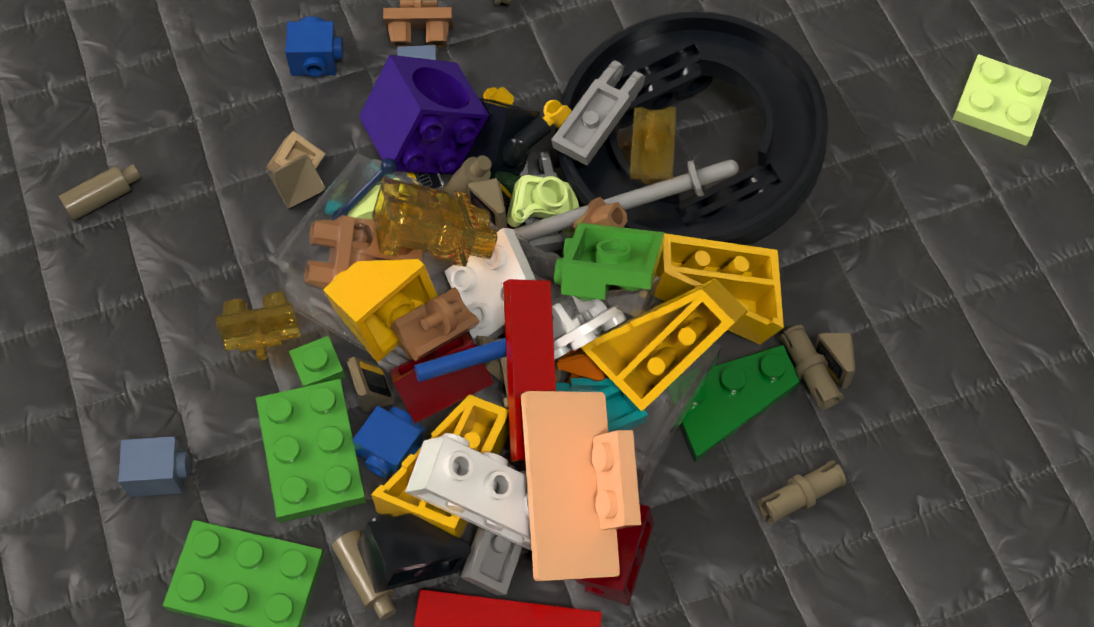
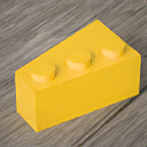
(743, 270)
(664, 341)
(474, 419)

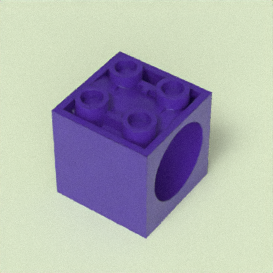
(423, 115)

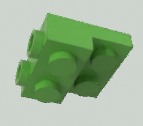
(607, 257)

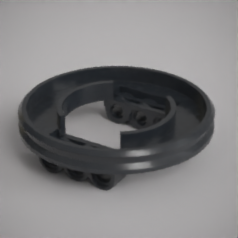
(680, 59)

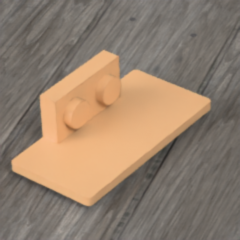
(577, 484)

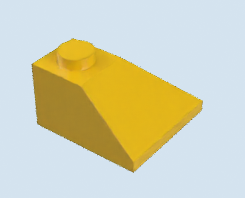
(375, 295)

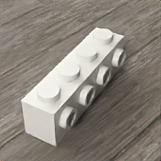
(473, 487)

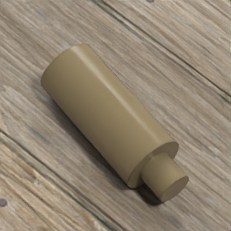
(472, 170)
(98, 191)
(352, 562)

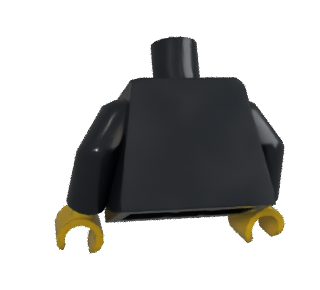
(513, 130)

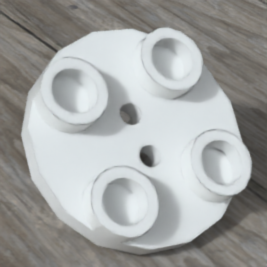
(575, 333)

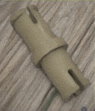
(811, 367)
(801, 492)

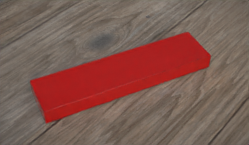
(527, 349)
(460, 610)

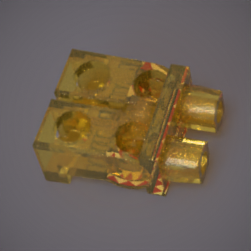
(431, 222)

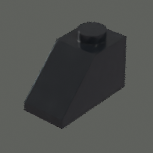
(408, 551)

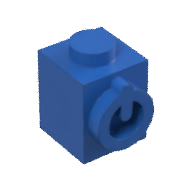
(313, 47)
(387, 440)

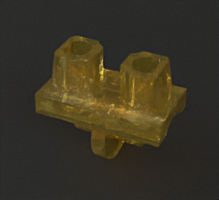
(653, 144)
(257, 327)

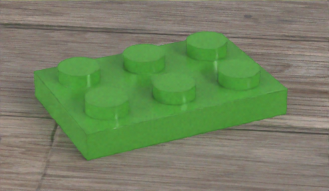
(310, 450)
(243, 578)

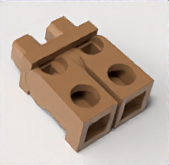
(349, 242)

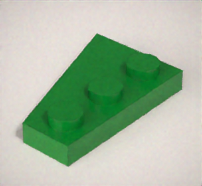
(736, 395)

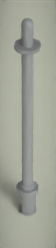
(692, 180)

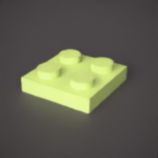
(1002, 100)

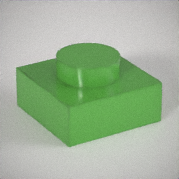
(317, 362)

